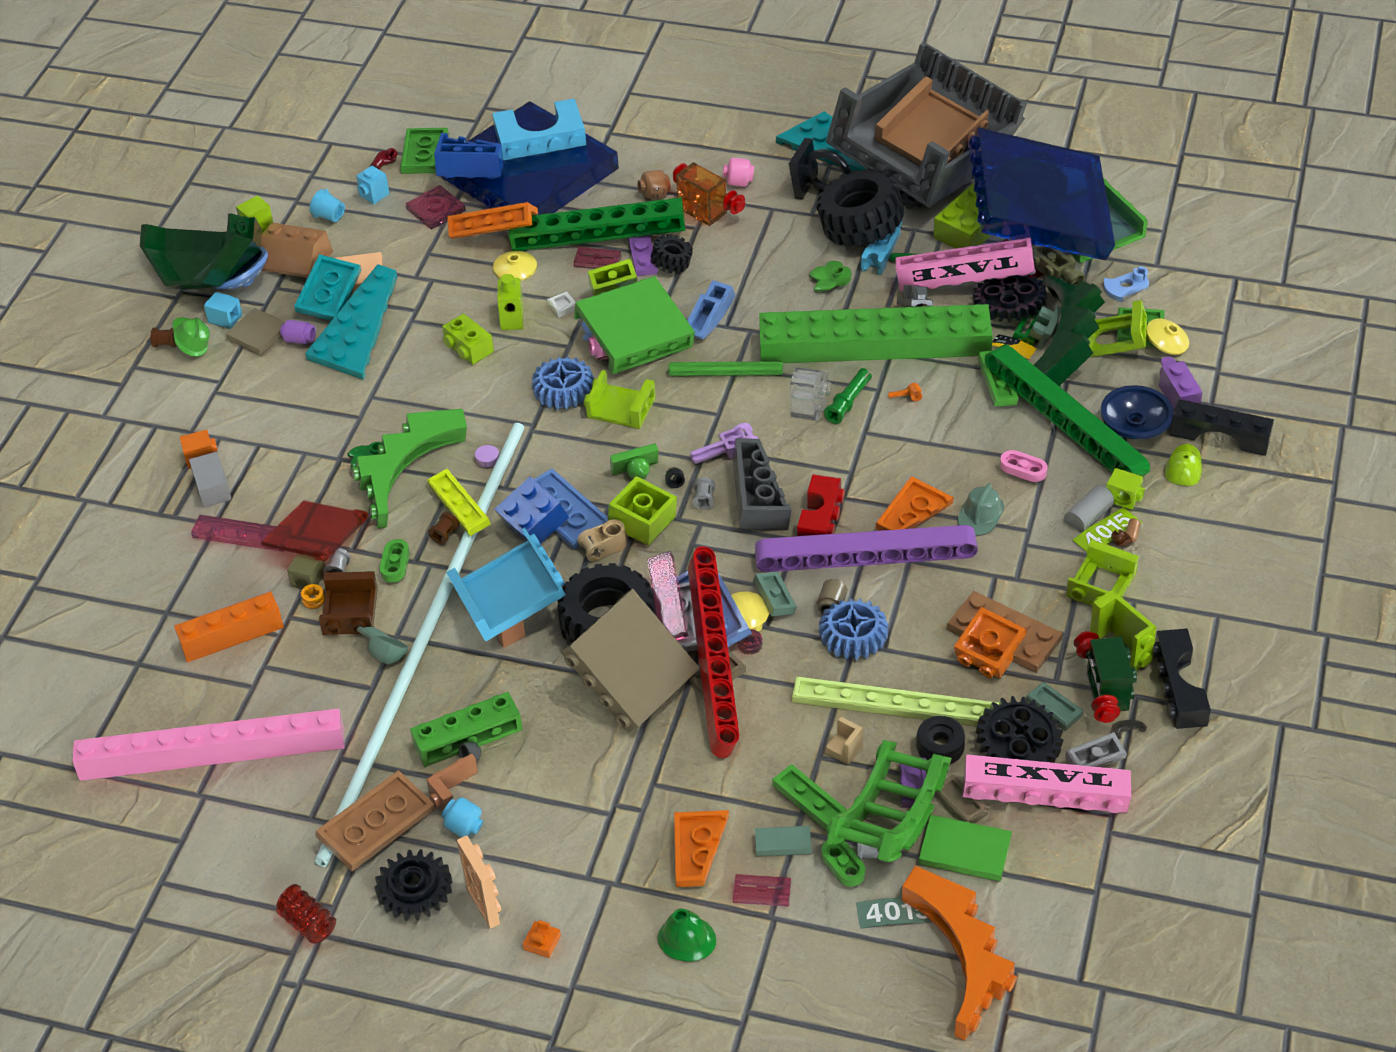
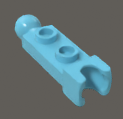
(879, 252)

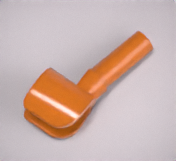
(913, 390)

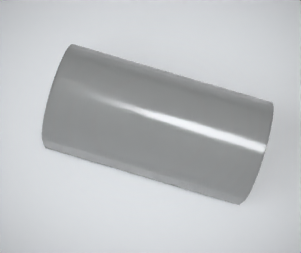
(1090, 508)
(1097, 752)

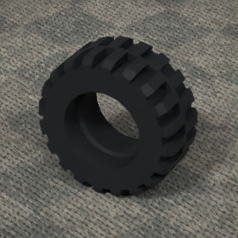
(860, 208)
(594, 589)

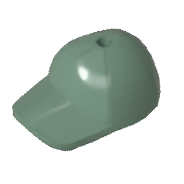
(383, 646)

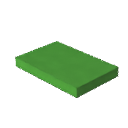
(420, 150)
(965, 847)

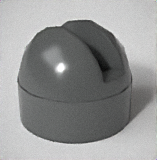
(469, 748)

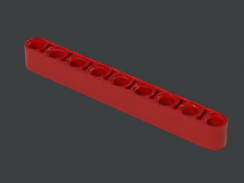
(709, 613)

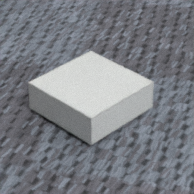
(561, 304)

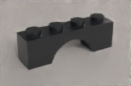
(1249, 430)
(1187, 703)

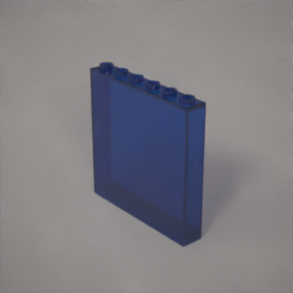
(544, 178)
(1041, 194)

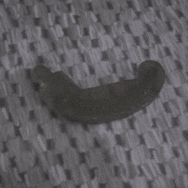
(1126, 725)

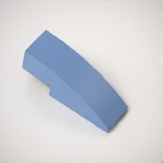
(711, 308)

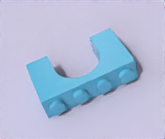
(518, 142)

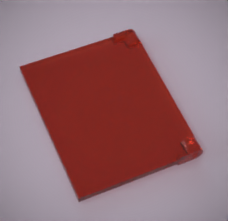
(315, 530)

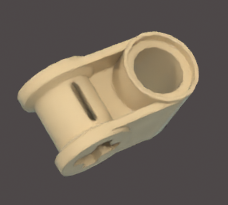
(604, 540)

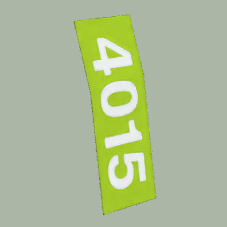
(1103, 529)

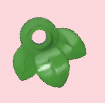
(830, 276)

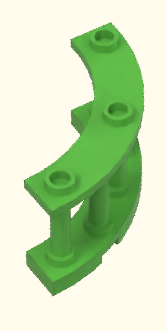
(890, 842)

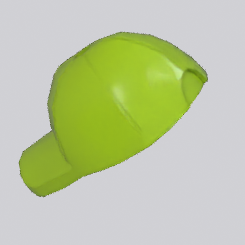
(1184, 466)

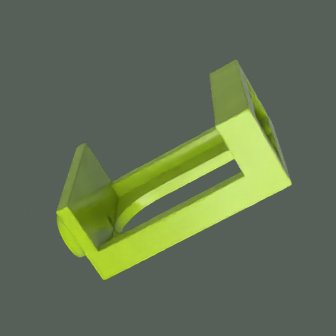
(1136, 320)
(1107, 558)

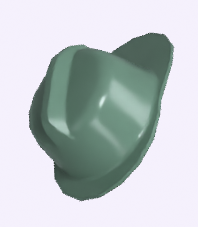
(981, 510)

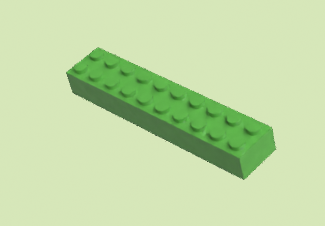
(875, 334)

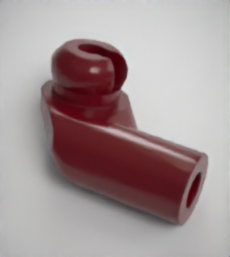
(384, 157)

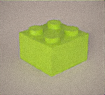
(643, 510)

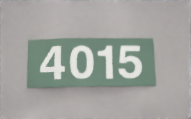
(887, 912)

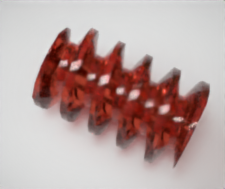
(305, 914)

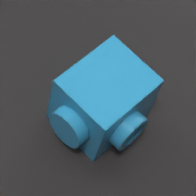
(372, 184)
(223, 310)

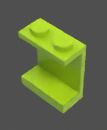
(619, 404)
(1117, 616)

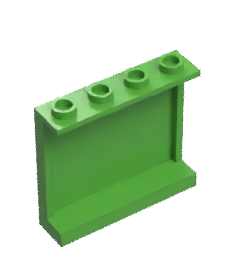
(635, 324)

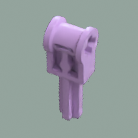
(725, 445)

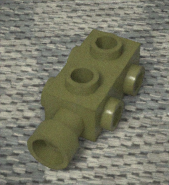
(1056, 264)

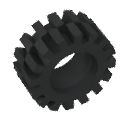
(671, 253)

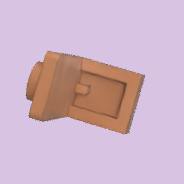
(449, 777)

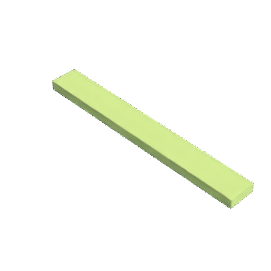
(887, 700)

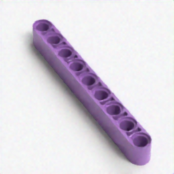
(865, 548)

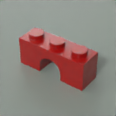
(823, 496)

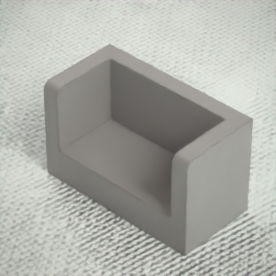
(210, 479)

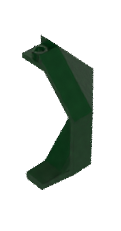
(200, 257)

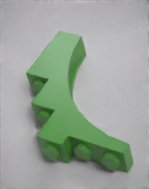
(419, 435)

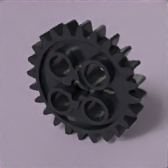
(1011, 296)
(1019, 735)

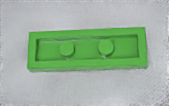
(999, 391)
(807, 796)

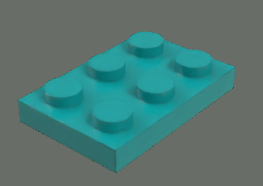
(327, 287)

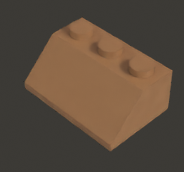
(293, 249)

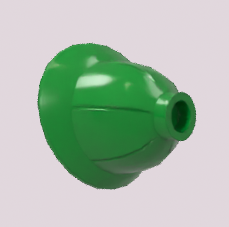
(686, 936)

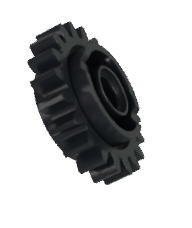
(396, 886)

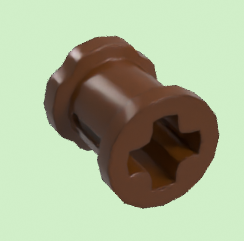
(162, 337)
(443, 528)

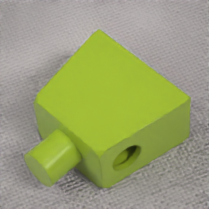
(510, 293)

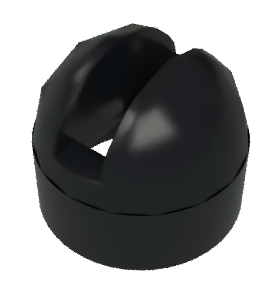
(678, 479)

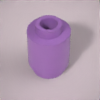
(298, 332)

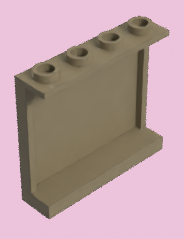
(630, 661)

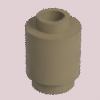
(831, 592)

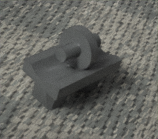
(914, 296)

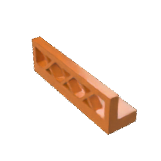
(491, 220)

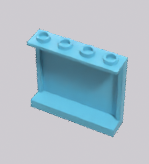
(509, 587)

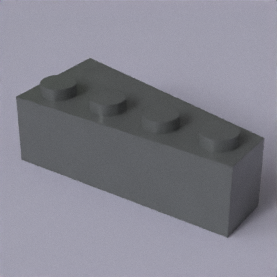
(757, 492)

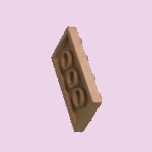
(1034, 647)
(375, 820)

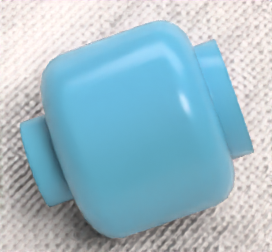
(462, 817)

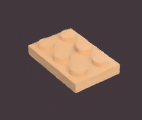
(479, 881)

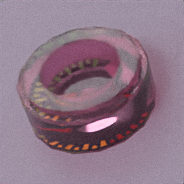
(751, 644)

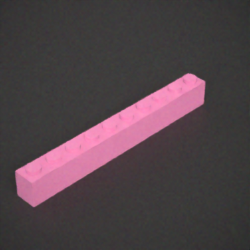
(208, 744)

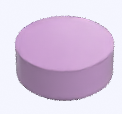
(486, 456)

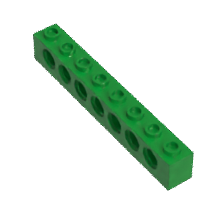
(600, 224)

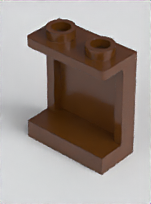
(348, 602)

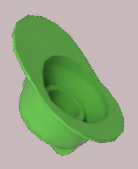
(191, 336)

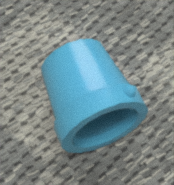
(326, 206)

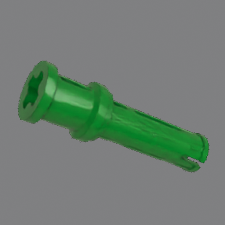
(844, 401)

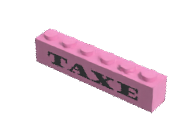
(966, 264)
(1047, 783)

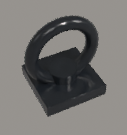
(805, 167)

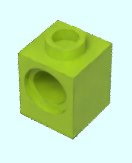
(1125, 488)

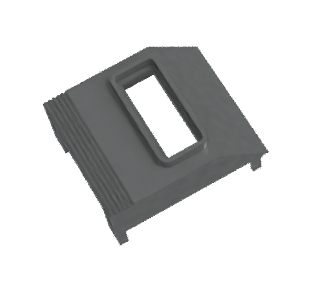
(857, 115)

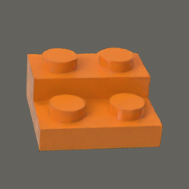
(989, 643)

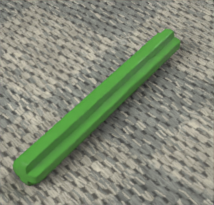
(725, 368)

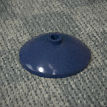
(1136, 412)

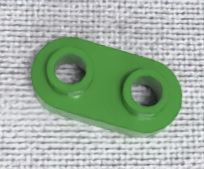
(392, 565)
(844, 864)

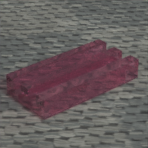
(595, 258)
(762, 894)

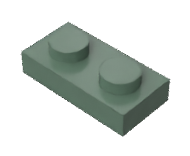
(774, 593)

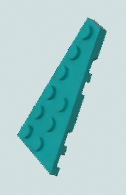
(816, 129)
(355, 328)

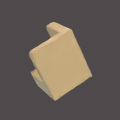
(846, 742)

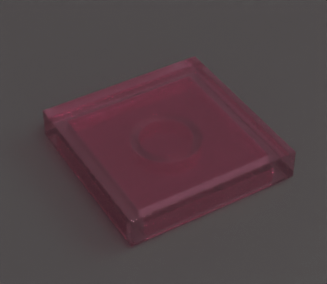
(435, 206)

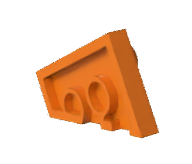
(913, 506)
(696, 844)

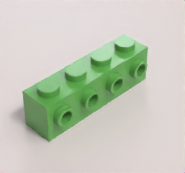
(475, 723)

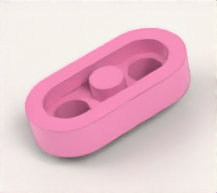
(1023, 466)

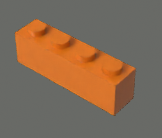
(229, 626)

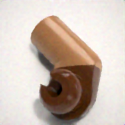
(1129, 536)

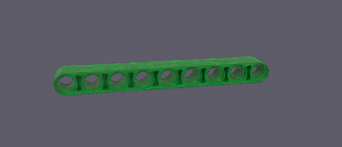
(1065, 411)

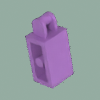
(1178, 382)

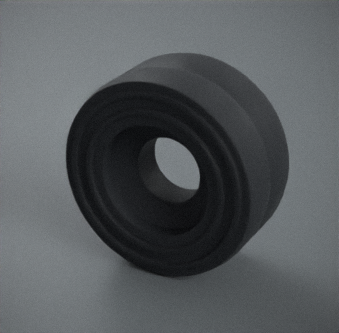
(940, 727)

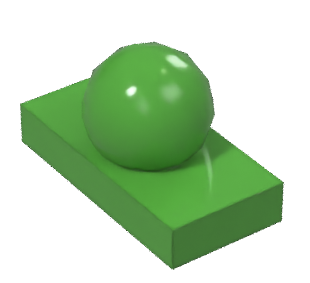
(635, 461)

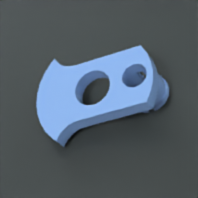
(1137, 279)

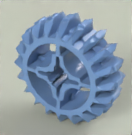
(562, 382)
(868, 633)

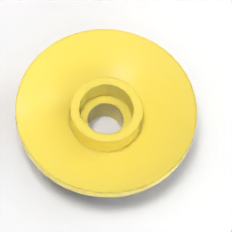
(517, 263)
(1167, 336)

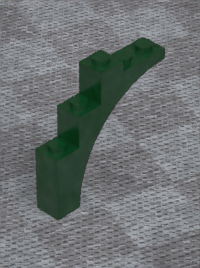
(1077, 323)

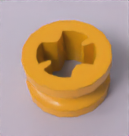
(308, 591)

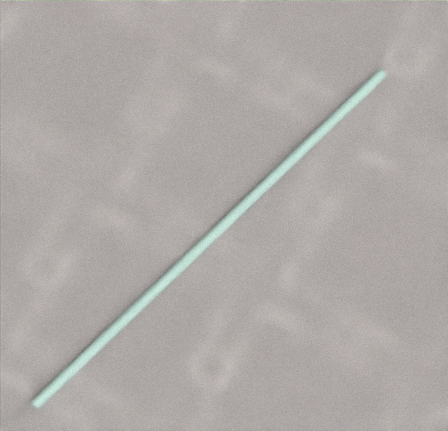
(421, 641)

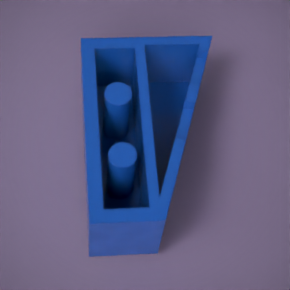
(467, 158)

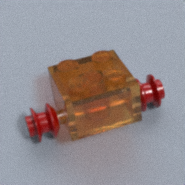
(705, 193)

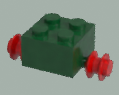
(1108, 674)

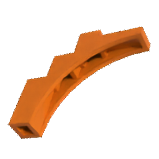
(954, 913)

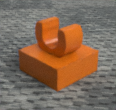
(541, 939)

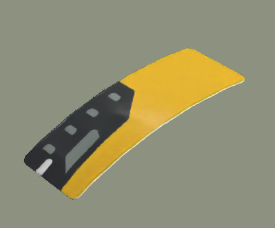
(1021, 347)

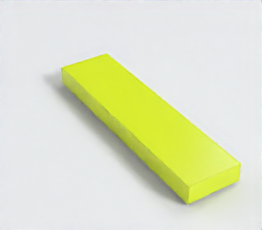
(458, 502)

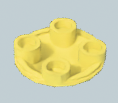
(752, 609)

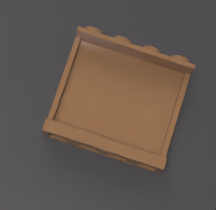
(926, 118)

